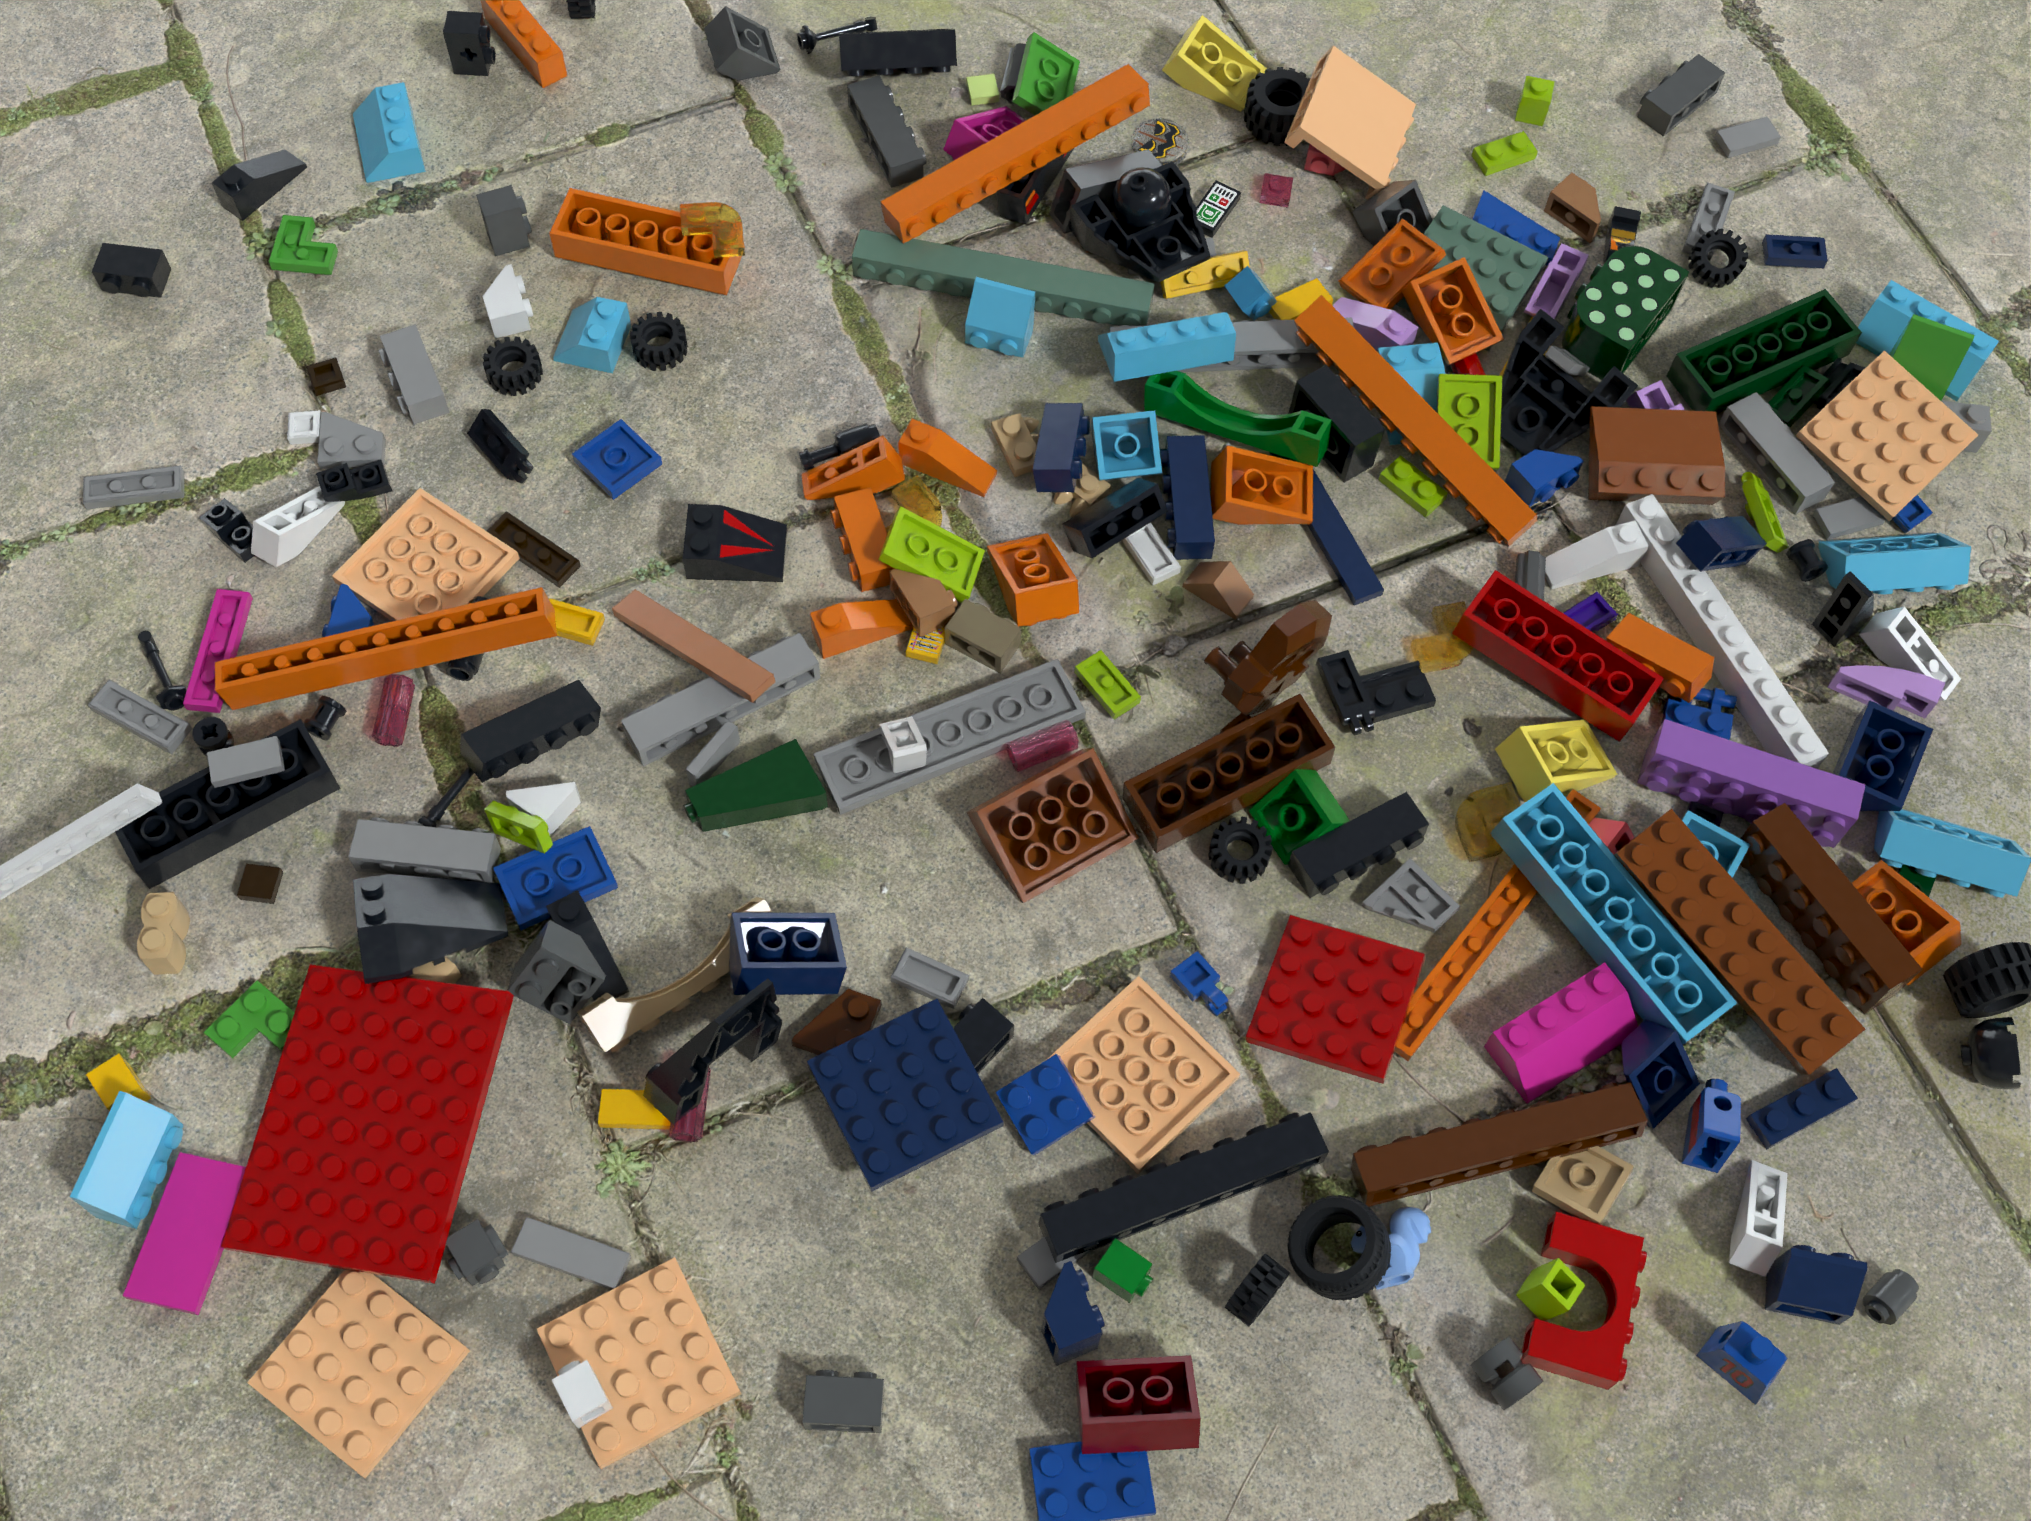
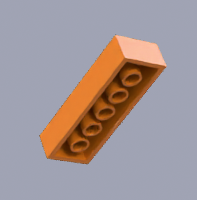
(638, 242)

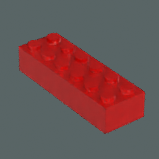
(1557, 655)

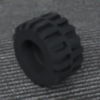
(1273, 103)
(1991, 980)

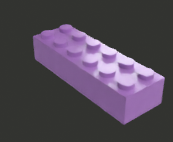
(1748, 781)

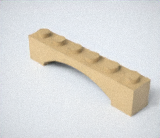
(615, 1019)

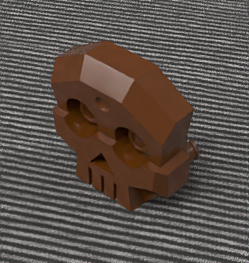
(1274, 661)

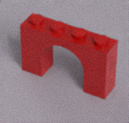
(1614, 1262)

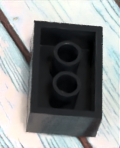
(1353, 432)

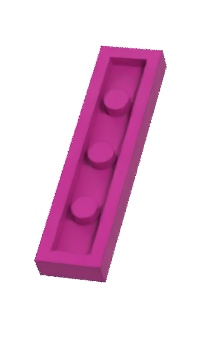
(218, 643)

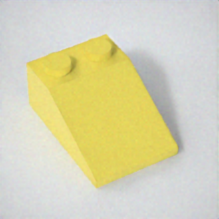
(1213, 65)
(1555, 754)

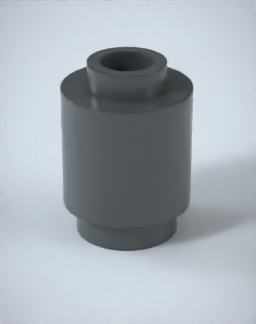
(1890, 1297)

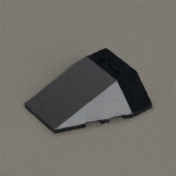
(422, 920)

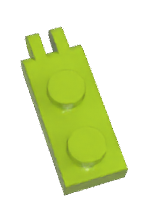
(1762, 512)

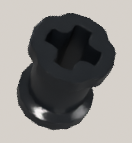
(1806, 560)
(324, 717)

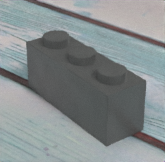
(1680, 94)

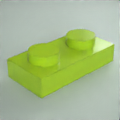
(1504, 153)
(1413, 486)
(1107, 684)
(519, 826)

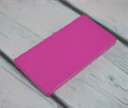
(186, 1235)

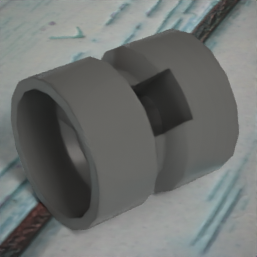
(1515, 1384)

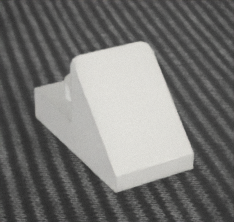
(904, 744)

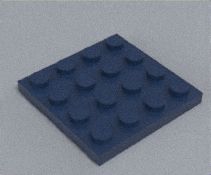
(904, 1094)

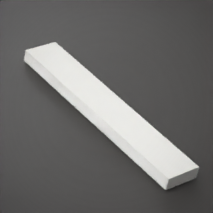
(76, 837)

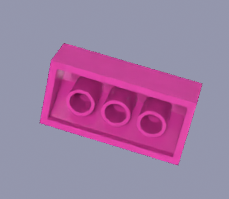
(1563, 1033)

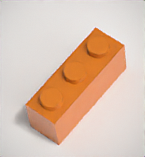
(862, 537)
(1679, 663)

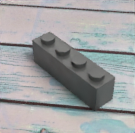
(886, 131)

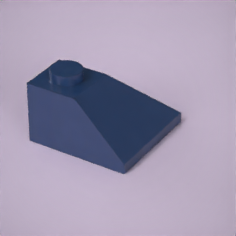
(1657, 1069)

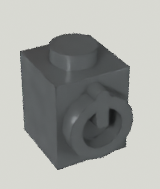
(476, 1253)

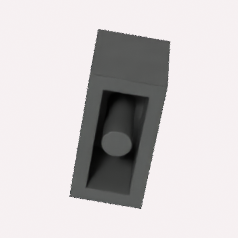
(504, 220)
(843, 1402)

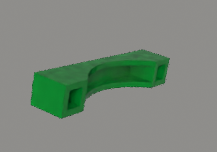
(1293, 435)

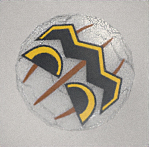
(1163, 138)

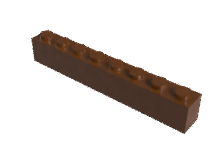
(1497, 1143)

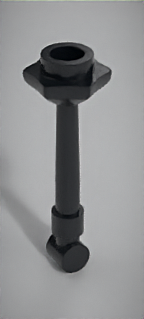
(808, 39)
(171, 696)
(437, 811)

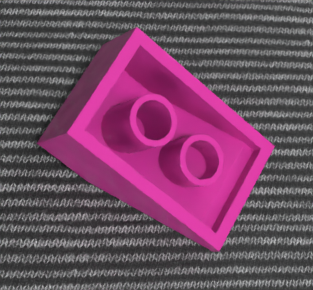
(977, 129)

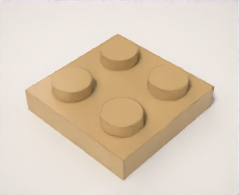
(1584, 1183)

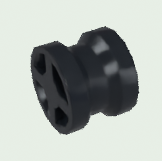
(208, 726)

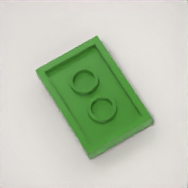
(1044, 75)

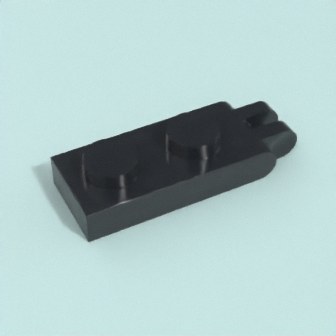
(500, 446)
(1346, 691)

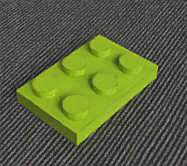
(1474, 411)
(932, 552)

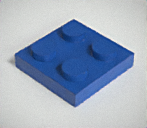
(617, 459)
(1045, 1104)

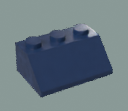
(1883, 755)
(790, 949)

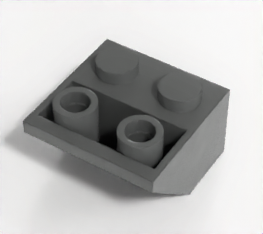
(556, 973)

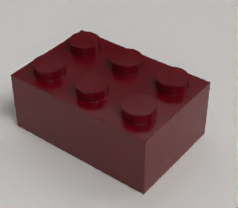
(1137, 1404)

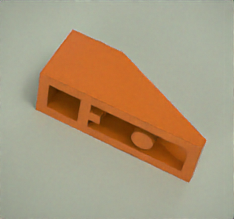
(944, 458)
(864, 467)
(856, 625)

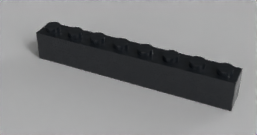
(1182, 1186)

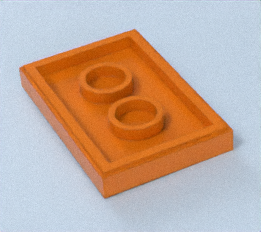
(1391, 265)

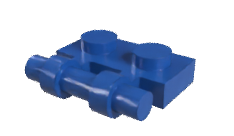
(1704, 719)

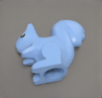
(1408, 1229)

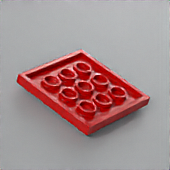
(1336, 999)

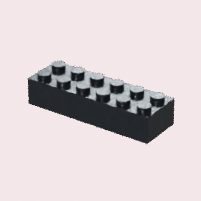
(204, 820)

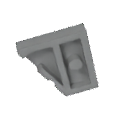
(348, 443)
(1412, 899)

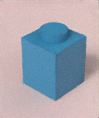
(1250, 293)

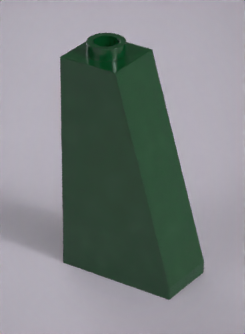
(757, 790)

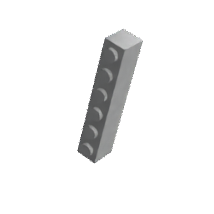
(709, 704)

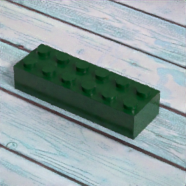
(1763, 353)

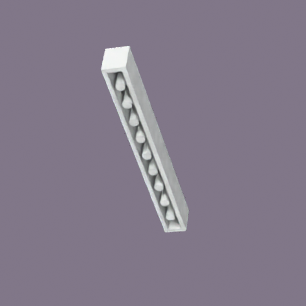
(1720, 634)

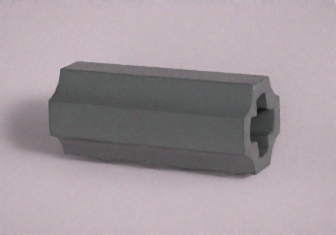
(1012, 71)
(1531, 572)

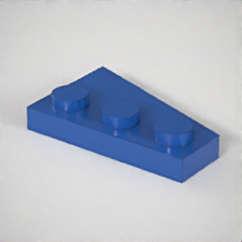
(1513, 224)

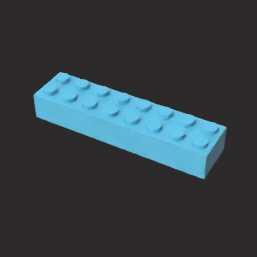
(1611, 914)

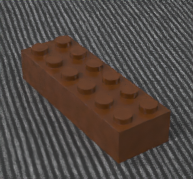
(1226, 772)
(1826, 910)

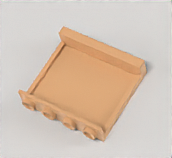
(1353, 119)

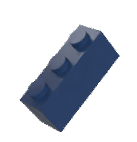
(1060, 447)
(1720, 542)

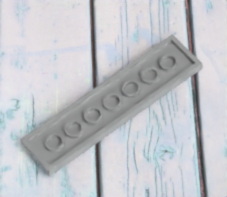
(953, 734)

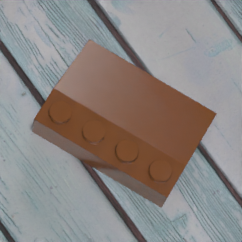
(1655, 453)
(1053, 824)

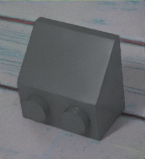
(740, 46)
(1389, 206)

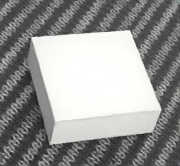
(304, 427)

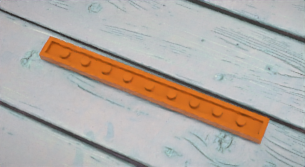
(1472, 948)

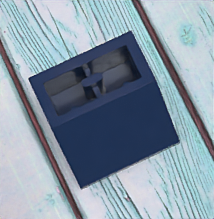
(1814, 1284)
(1069, 1321)

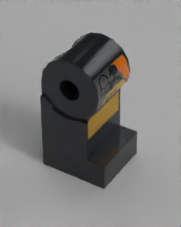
(1621, 230)

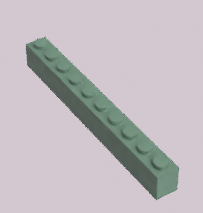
(954, 270)

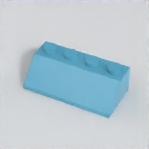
(1891, 315)
(1169, 346)
(1898, 562)
(1951, 851)

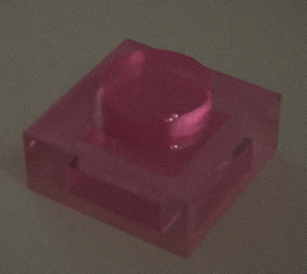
(1276, 190)

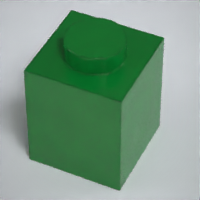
(1123, 1271)

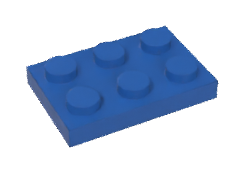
(541, 878)
(1090, 1485)

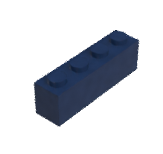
(1188, 497)

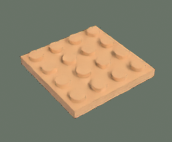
(1886, 435)
(425, 561)
(1143, 1073)
(648, 1356)
(359, 1368)

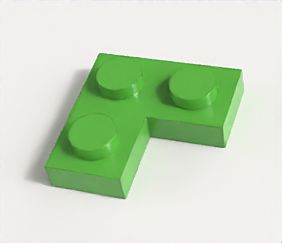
(296, 251)
(251, 1014)

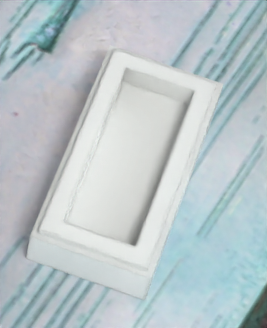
(1152, 554)

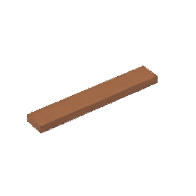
(694, 645)

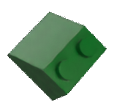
(1298, 812)

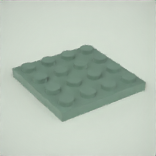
(1499, 264)

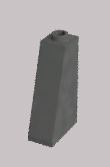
(1093, 179)

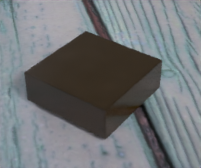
(326, 376)
(260, 883)

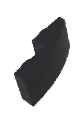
(354, 484)
(230, 528)

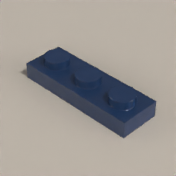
(1801, 1108)

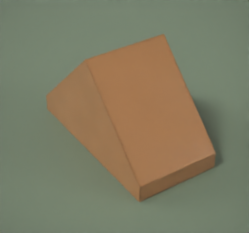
(1220, 586)

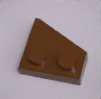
(838, 1023)

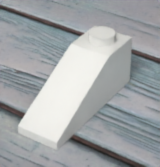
(291, 527)
(1597, 555)
(1904, 645)
(1759, 1219)

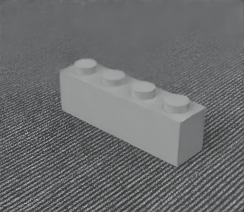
(1776, 453)
(424, 850)

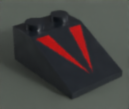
(732, 545)

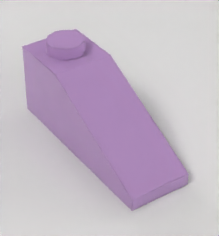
(1377, 324)

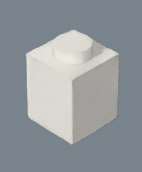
(581, 1392)

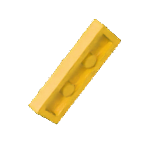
(1206, 275)

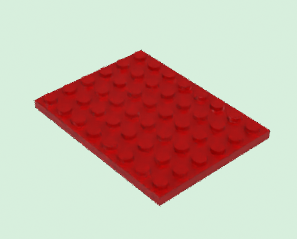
(369, 1124)

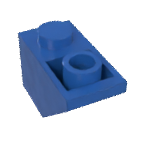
(1541, 474)
(346, 613)

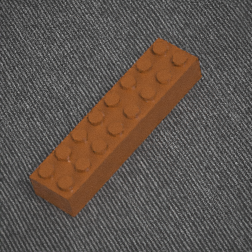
(1739, 944)

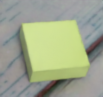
(982, 89)

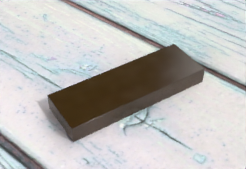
(535, 549)

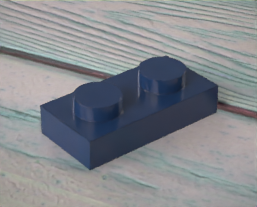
(1794, 251)

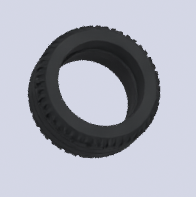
(1314, 1222)

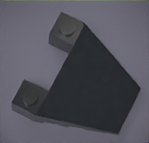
(1150, 251)
(1541, 401)
(748, 1025)

